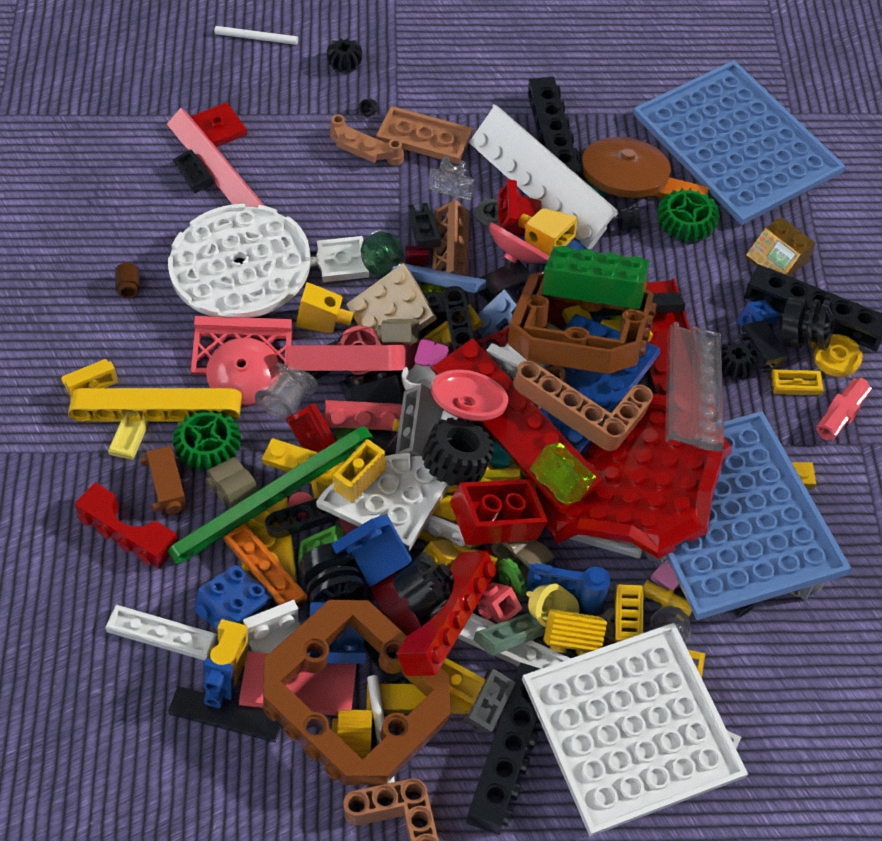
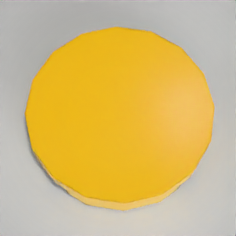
(841, 357)

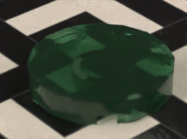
(381, 253)

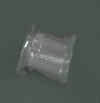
(285, 391)

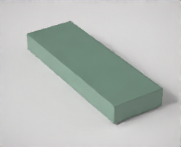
(509, 634)

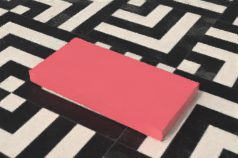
(320, 691)

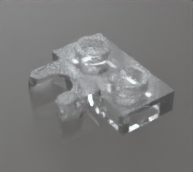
(451, 180)

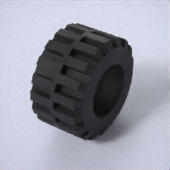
(457, 451)

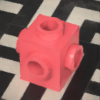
(498, 603)

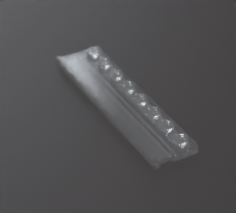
(694, 388)

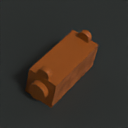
(166, 480)

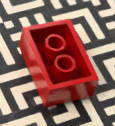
(498, 511)

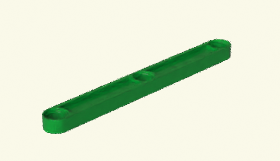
(268, 496)

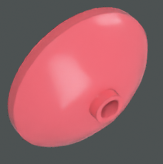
(516, 248)
(259, 368)
(469, 395)

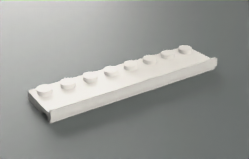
(542, 175)

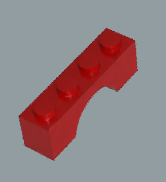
(149, 542)

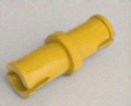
(665, 597)

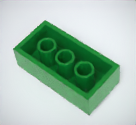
(596, 277)

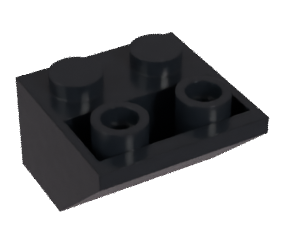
(372, 387)

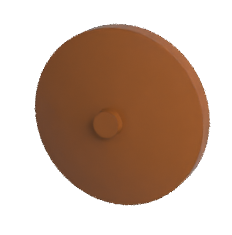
(625, 167)

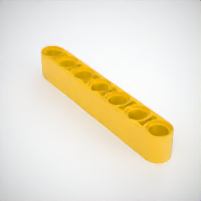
(153, 403)

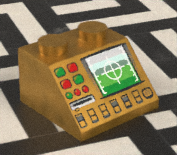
(781, 248)

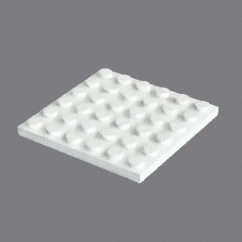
(633, 728)

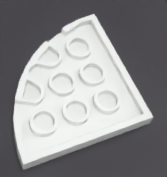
(402, 492)

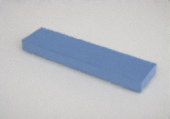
(446, 279)

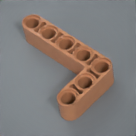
(535, 381)
(400, 806)

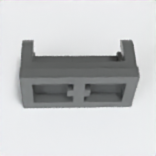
(489, 702)

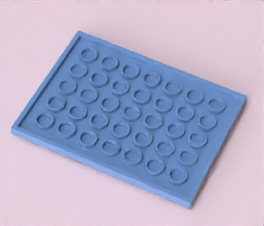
(738, 141)
(761, 529)

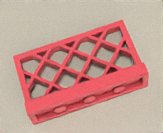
(238, 328)

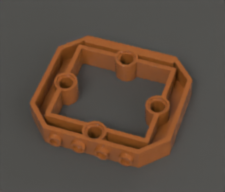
(575, 345)
(338, 758)

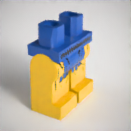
(225, 663)

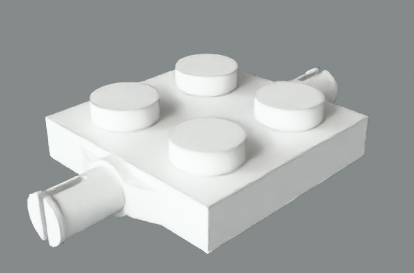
(340, 259)

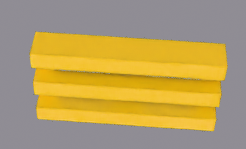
(797, 385)

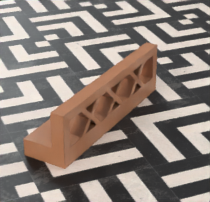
(455, 239)

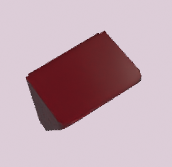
(416, 257)

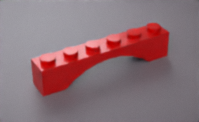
(428, 646)

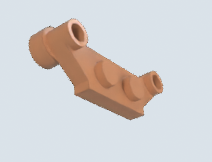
(365, 145)

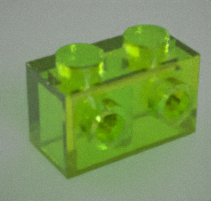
(562, 473)

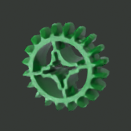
(688, 215)
(204, 432)

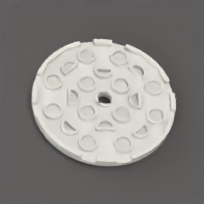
(270, 275)

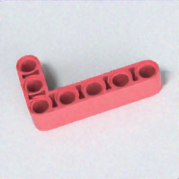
(351, 357)

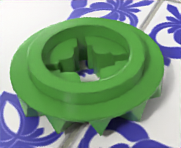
(510, 575)

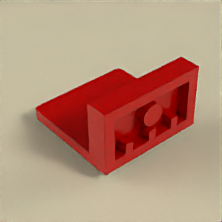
(512, 206)

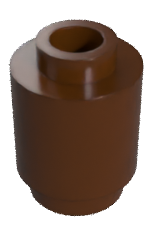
(127, 280)

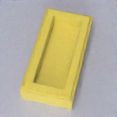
(128, 437)

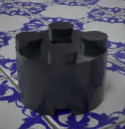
(424, 585)

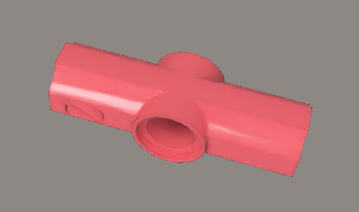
(843, 409)

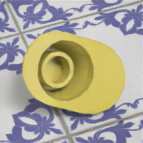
(550, 597)

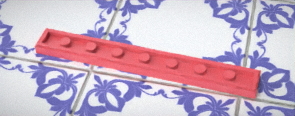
(214, 162)

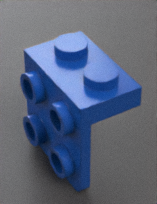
(230, 597)

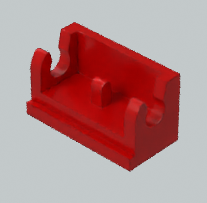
(310, 428)

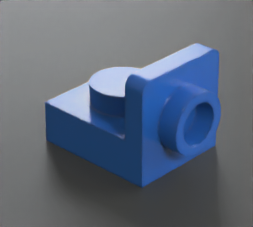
(756, 312)

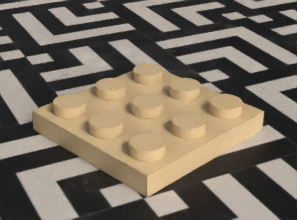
(392, 298)

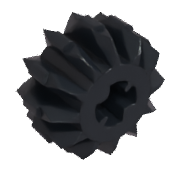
(344, 54)
(738, 360)

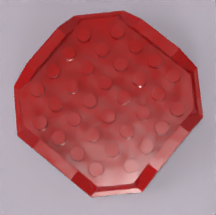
(649, 492)

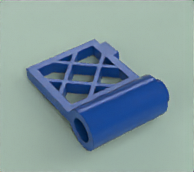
(587, 587)

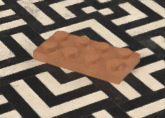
(425, 134)

